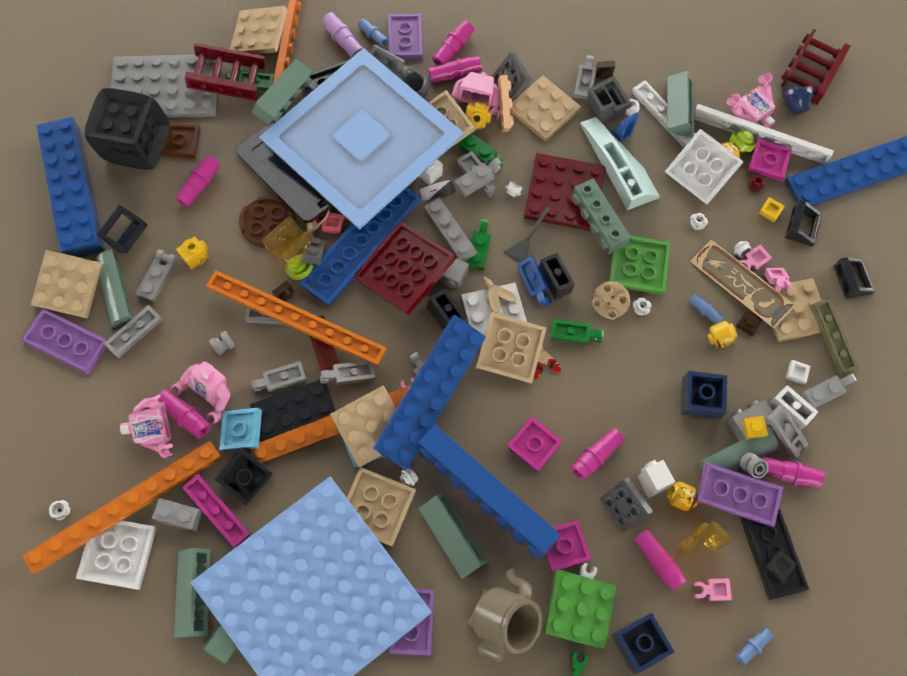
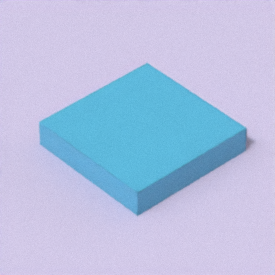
(240, 429)

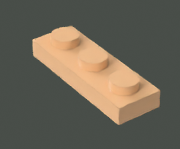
(505, 103)

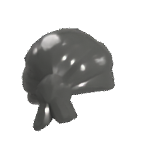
(416, 81)

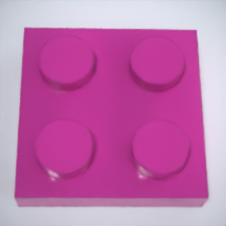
(769, 159)
(534, 444)
(569, 548)

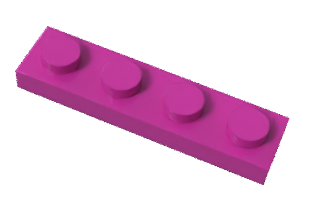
(216, 511)

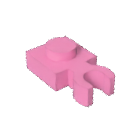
(756, 258)
(778, 277)
(715, 589)

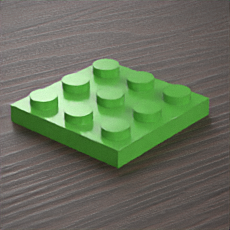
(641, 265)
(579, 609)

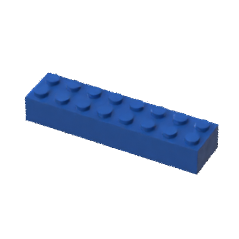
(70, 188)
(488, 492)

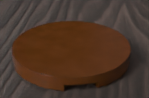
(262, 218)

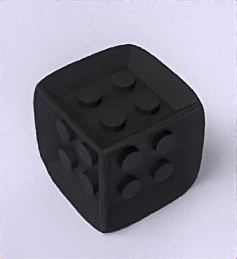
(127, 128)

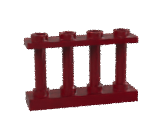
(824, 78)
(222, 86)

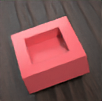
(333, 223)

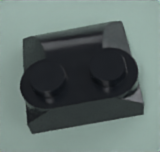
(243, 476)

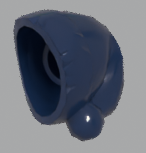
(798, 98)

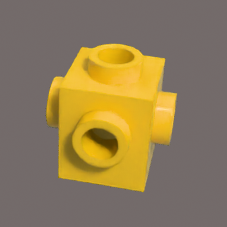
(478, 114)
(193, 252)

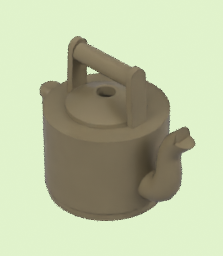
(506, 619)

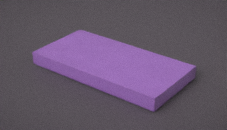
(65, 341)
(739, 494)

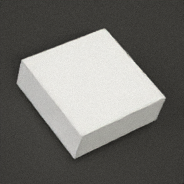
(798, 372)

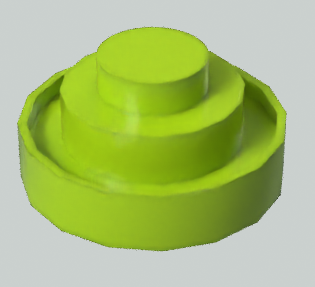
(743, 141)
(297, 269)

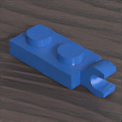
(534, 280)

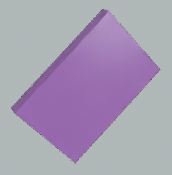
(405, 36)
(419, 639)

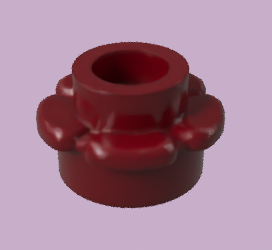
(756, 187)

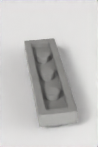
(450, 229)

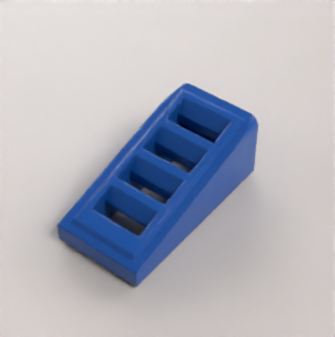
(625, 128)

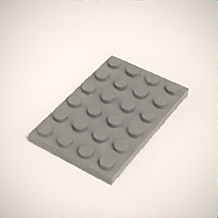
(164, 80)

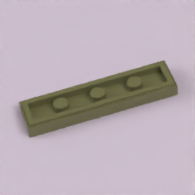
(834, 336)

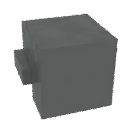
(608, 100)

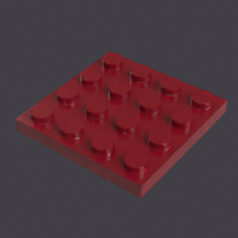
(553, 186)
(405, 267)

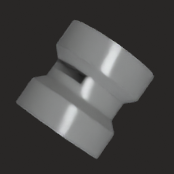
(222, 343)
(754, 465)

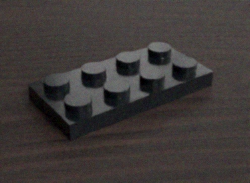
(294, 409)

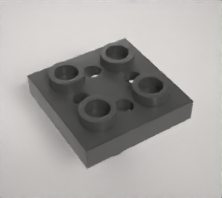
(516, 75)
(629, 503)

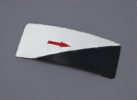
(437, 190)

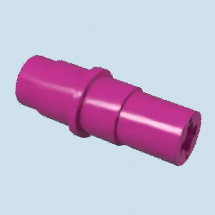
(454, 42)
(455, 69)
(198, 181)
(184, 414)
(597, 454)
(795, 473)
(660, 560)

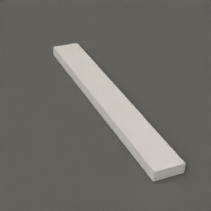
(735, 124)

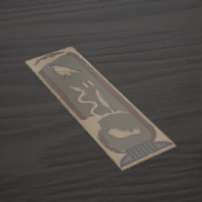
(742, 283)

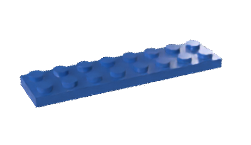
(850, 173)
(355, 248)
(429, 392)

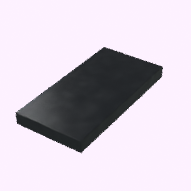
(764, 544)

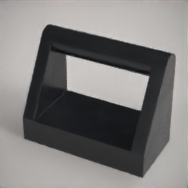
(793, 233)
(129, 236)
(847, 279)

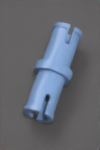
(373, 32)
(706, 309)
(754, 646)

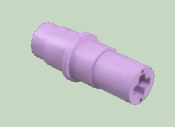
(341, 34)

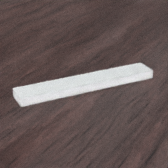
(657, 107)

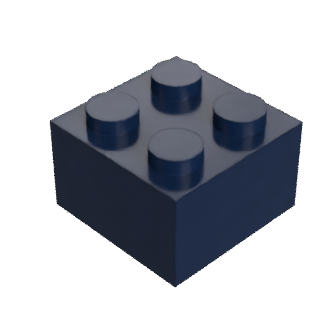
(704, 395)
(642, 643)

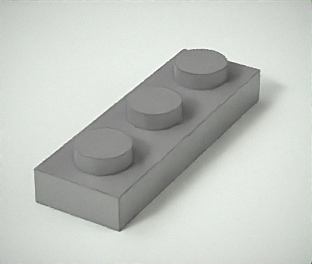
(133, 331)

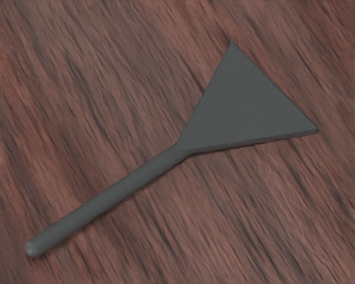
(521, 249)

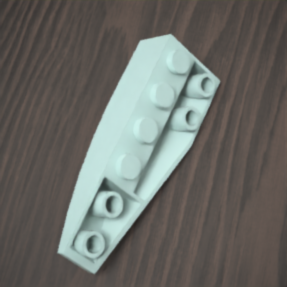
(622, 168)

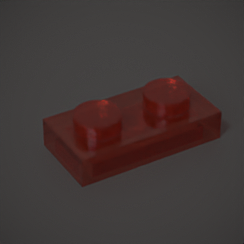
(325, 354)

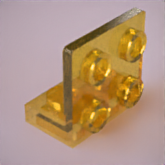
(287, 240)
(712, 536)

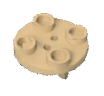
(618, 305)

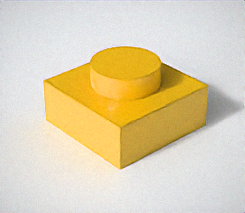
(771, 209)
(755, 427)

